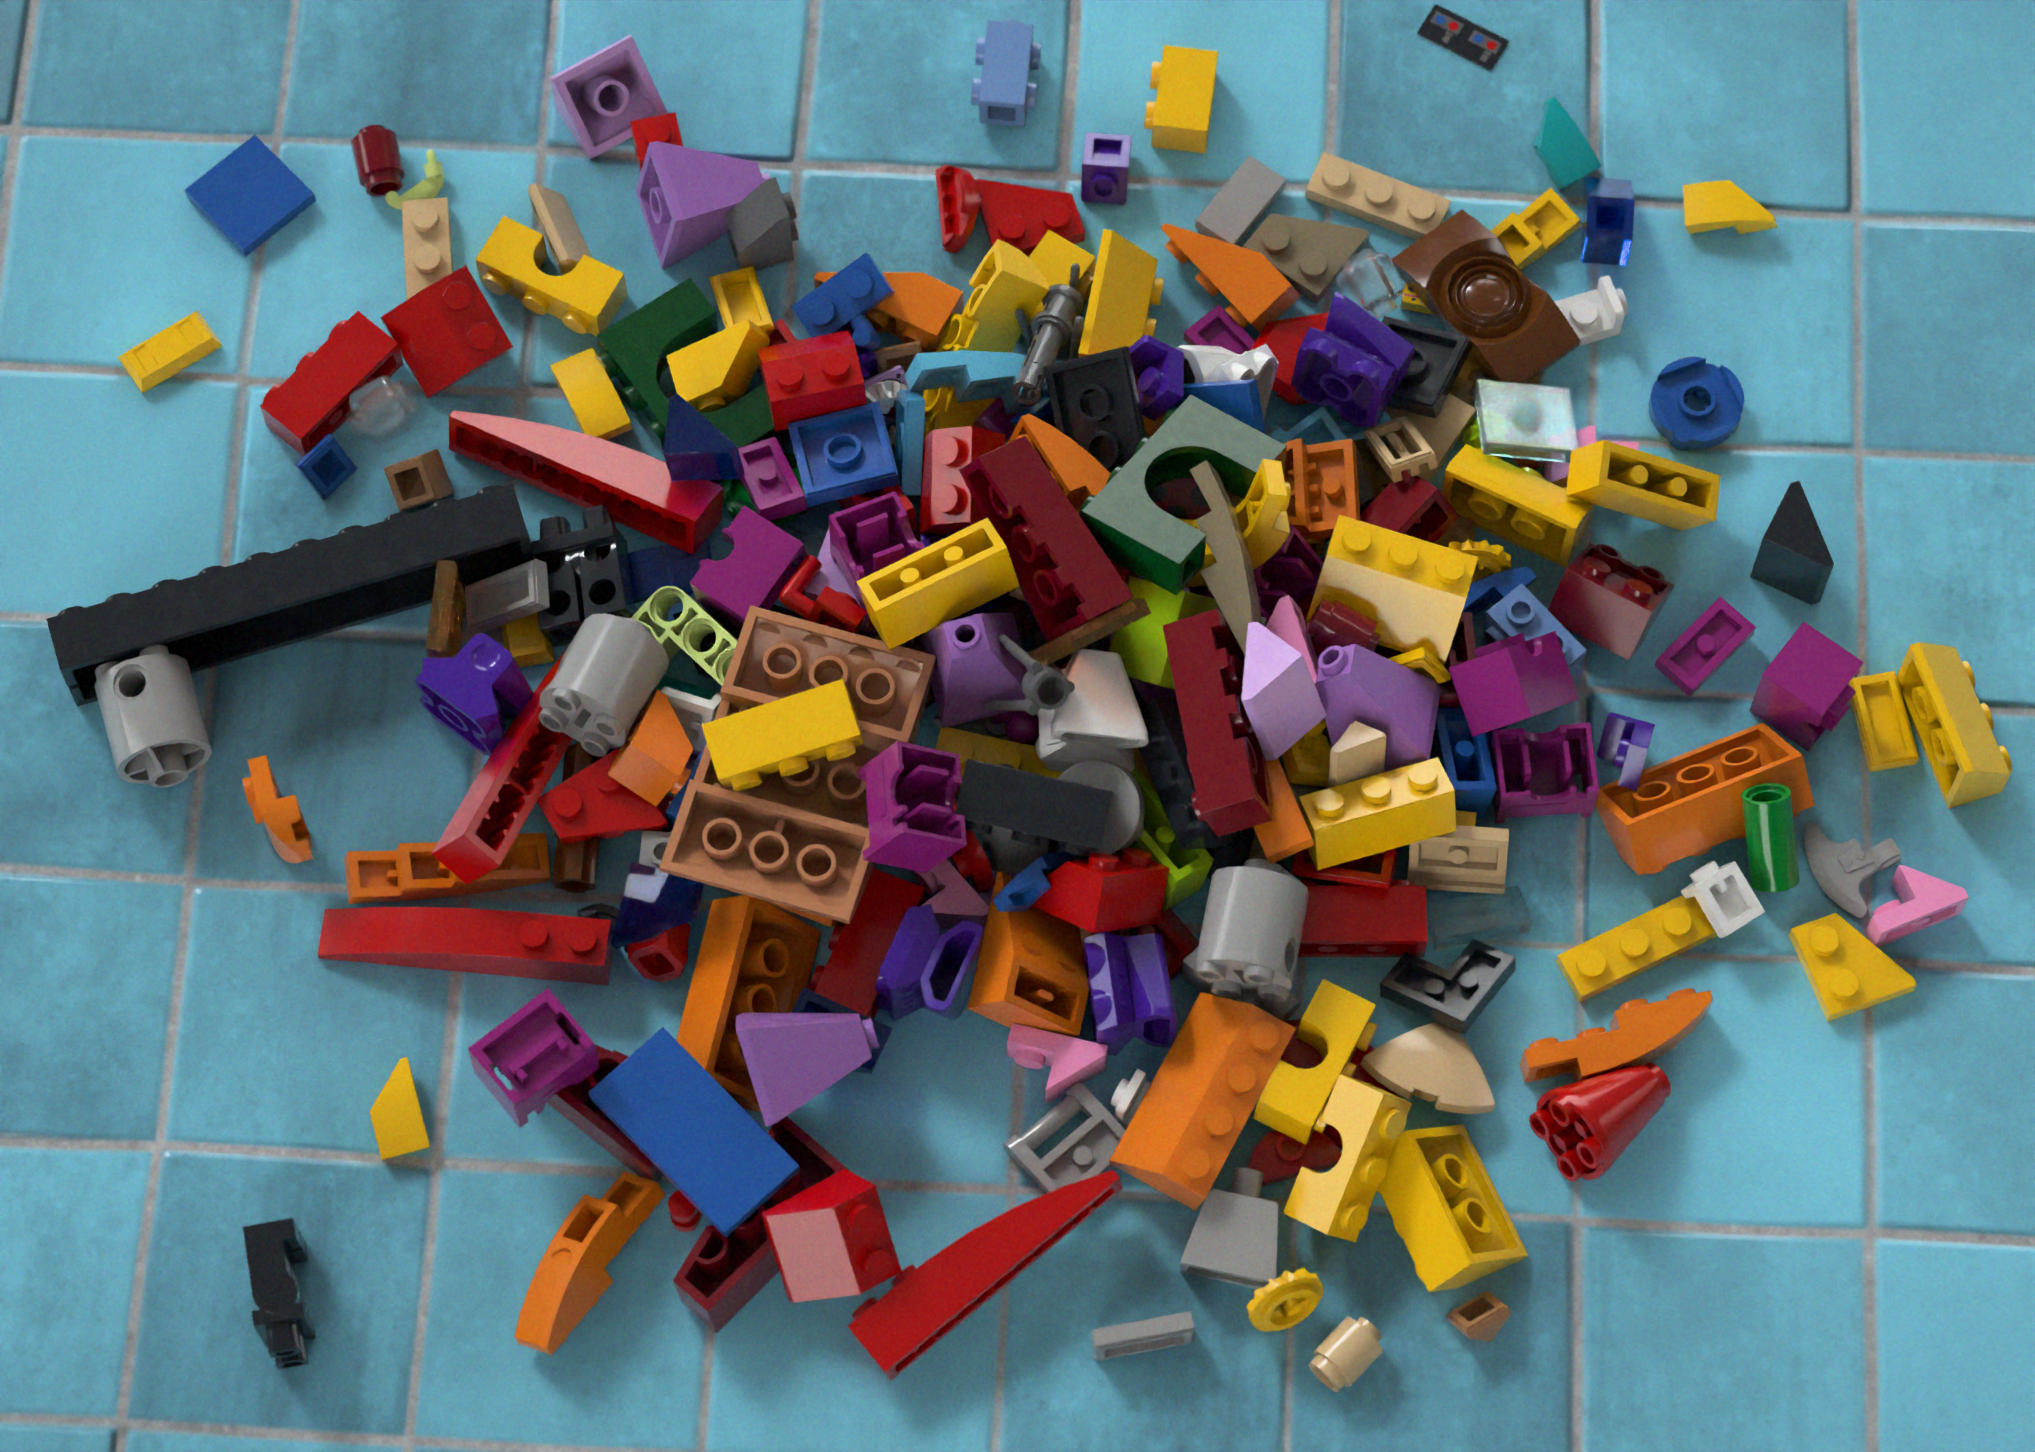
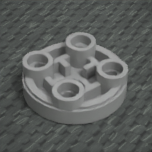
(1127, 804)

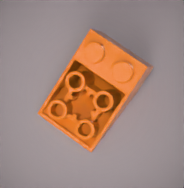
(1030, 970)

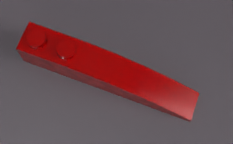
(593, 474)
(503, 793)
(472, 941)
(969, 1272)

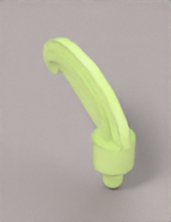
(426, 188)

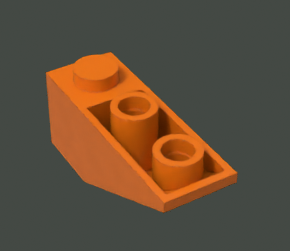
(1242, 275)
(916, 310)

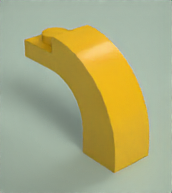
(1260, 516)

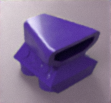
(1352, 363)
(475, 691)
(928, 967)
(1129, 990)

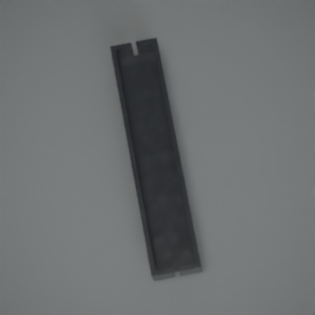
(295, 591)

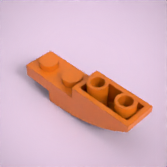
(1069, 464)
(1637, 1036)
(573, 1267)

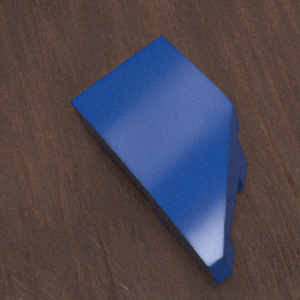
(1496, 587)
(1030, 883)

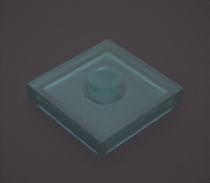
(1525, 420)

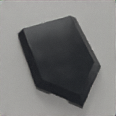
(1098, 404)

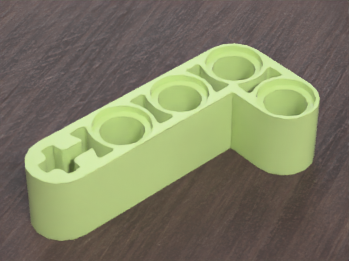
(687, 630)

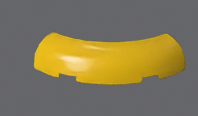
(988, 323)

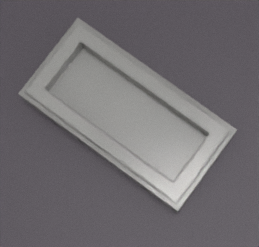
(1241, 202)
(507, 596)
(1142, 1336)

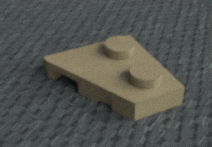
(1307, 250)

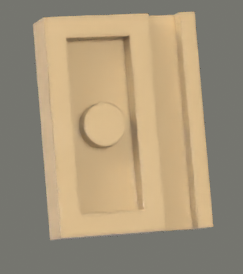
(1461, 860)

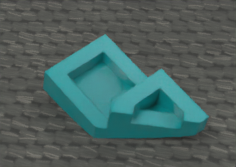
(1563, 146)

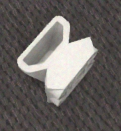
(1219, 364)
(1096, 719)

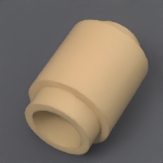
(1346, 1353)

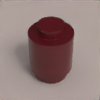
(378, 160)
(1341, 626)

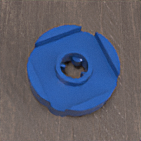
(1706, 381)

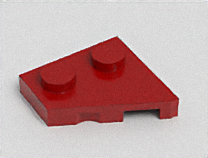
(1026, 213)
(597, 806)

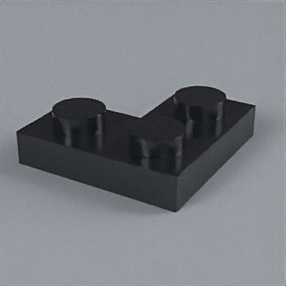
(1451, 995)

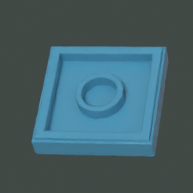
(909, 440)

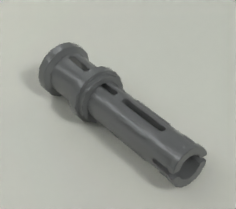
(1051, 331)

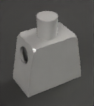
(1235, 1235)

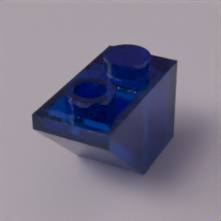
(1607, 221)

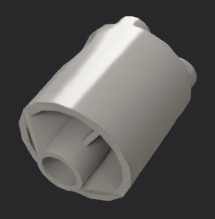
(603, 682)
(152, 717)
(1252, 931)

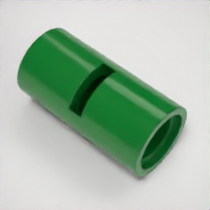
(1770, 837)

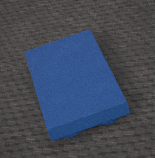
(694, 1132)

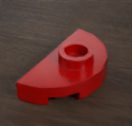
(958, 206)
(1282, 1156)

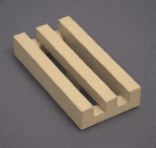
(1405, 461)

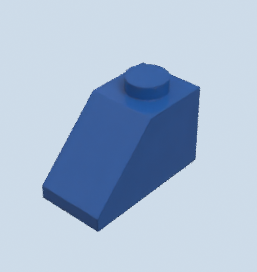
(1464, 761)

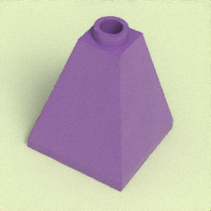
(688, 195)
(973, 666)
(1382, 695)
(800, 1055)

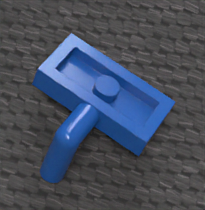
(845, 301)

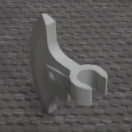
(1845, 865)

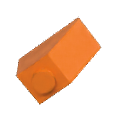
(654, 753)

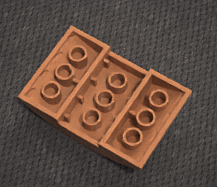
(805, 832)

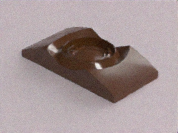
(1483, 295)

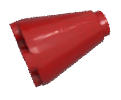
(1598, 1117)

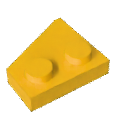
(1846, 967)

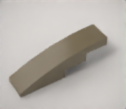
(1232, 575)

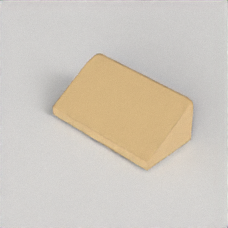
(558, 227)
(1357, 754)

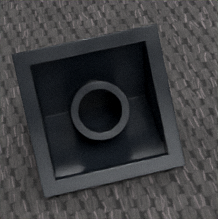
(1794, 551)

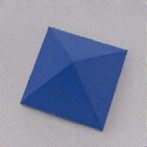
(326, 466)

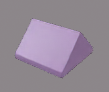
(604, 95)
(1277, 692)

